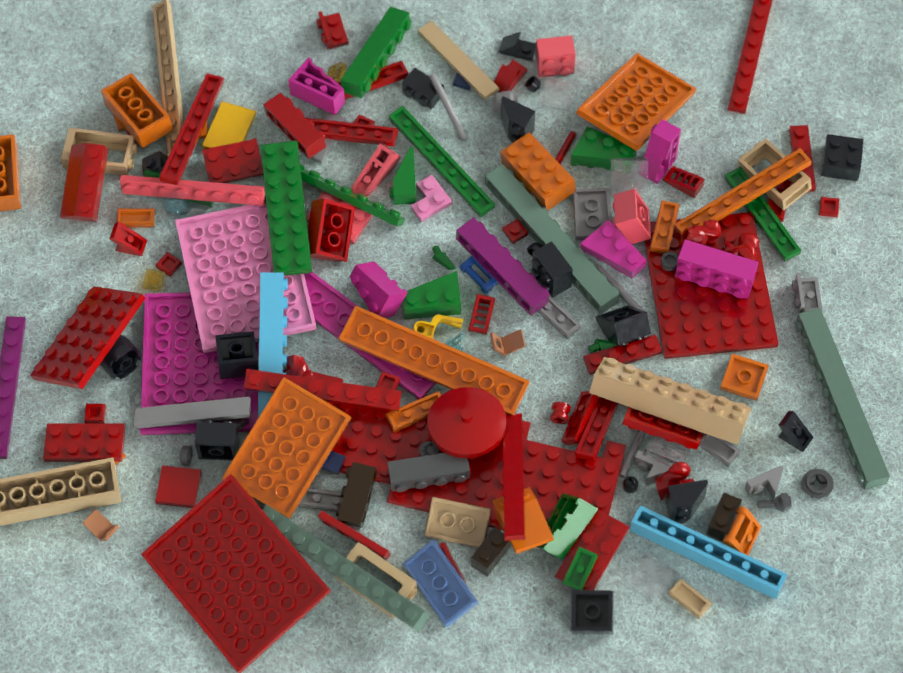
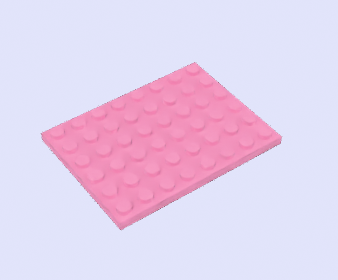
(223, 270)

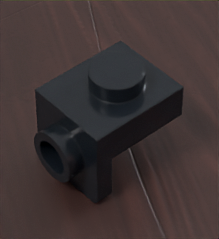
(154, 162)

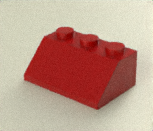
(330, 230)

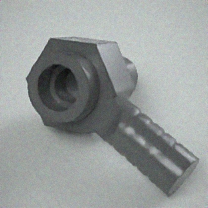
(781, 503)

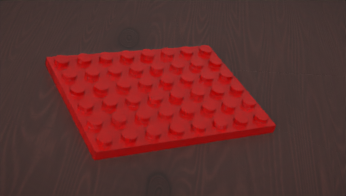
(706, 321)
(236, 573)

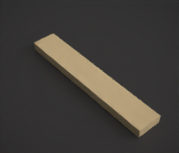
(458, 60)

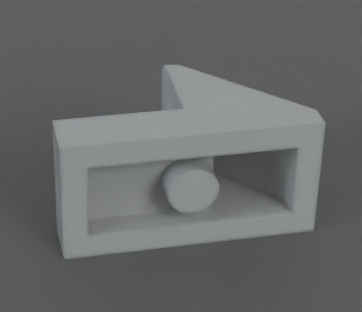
(655, 467)
(768, 479)

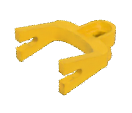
(428, 328)

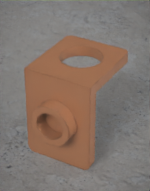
(508, 343)
(99, 526)

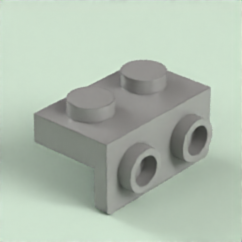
(807, 293)

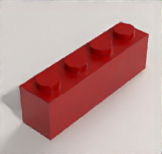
(295, 125)

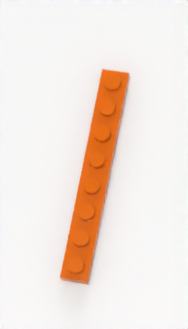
(747, 190)

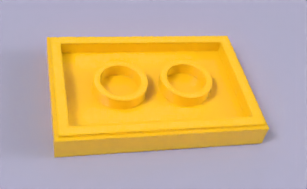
(229, 125)

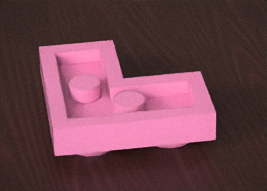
(434, 200)

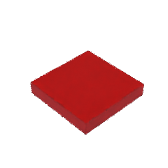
(178, 486)

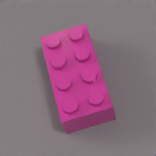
(716, 269)

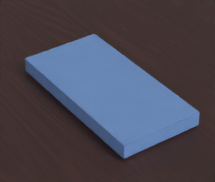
(440, 583)

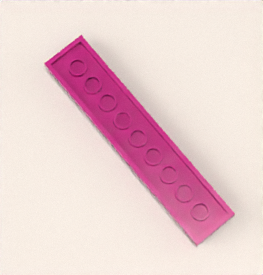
(332, 312)

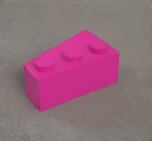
(316, 88)
(662, 149)
(614, 249)
(377, 290)

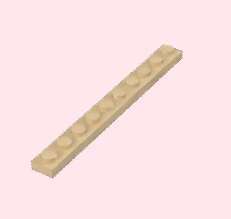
(168, 68)

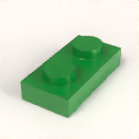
(580, 569)

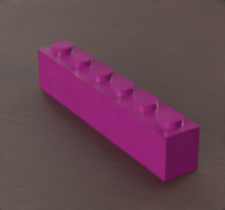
(502, 266)

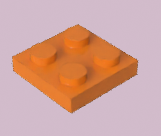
(744, 377)

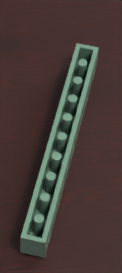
(544, 229)
(842, 399)
(349, 572)

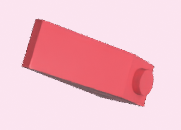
(376, 170)

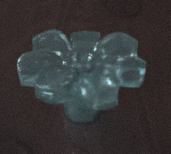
(455, 342)

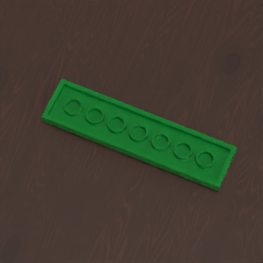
(286, 208)

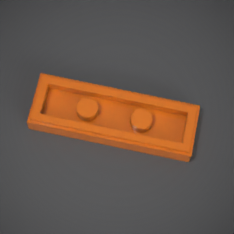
(664, 227)
(412, 412)

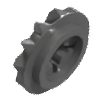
(823, 478)

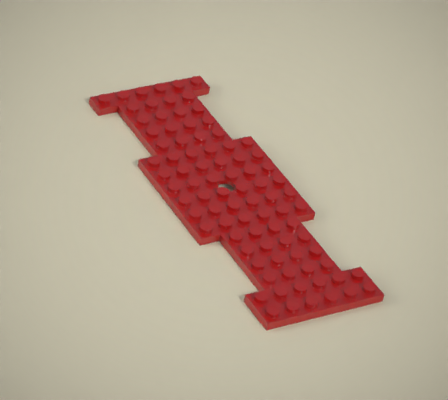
(547, 468)

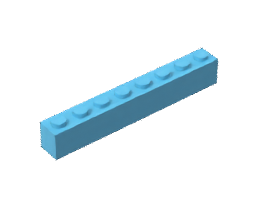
(271, 328)
(708, 552)

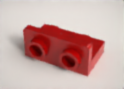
(333, 30)

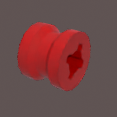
(560, 412)

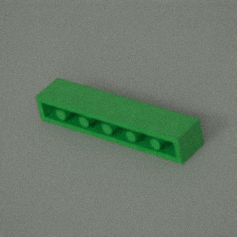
(376, 52)

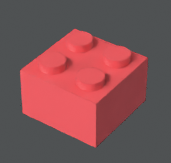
(555, 56)
(631, 216)

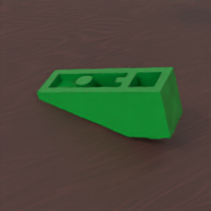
(404, 181)

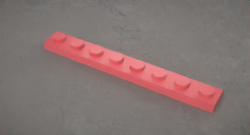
(194, 190)

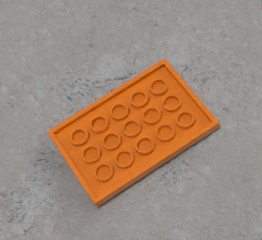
(636, 101)
(287, 447)

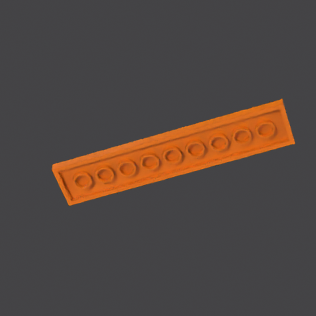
(431, 358)

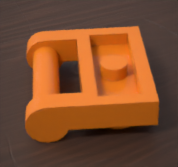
(747, 534)

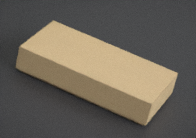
(689, 598)

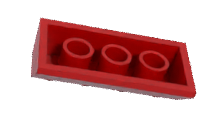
(84, 182)

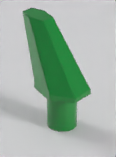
(442, 258)
(600, 345)

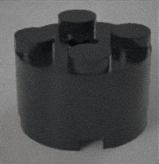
(121, 358)

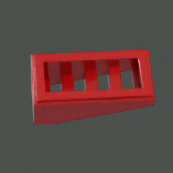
(685, 188)
(485, 300)

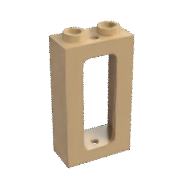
(110, 140)
(766, 150)
(409, 585)

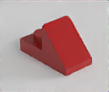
(509, 76)
(127, 240)

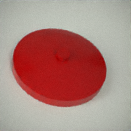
(466, 422)

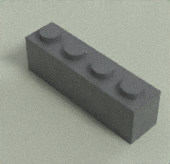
(427, 471)

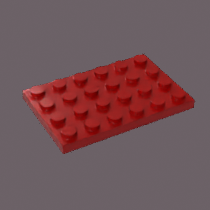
(87, 337)

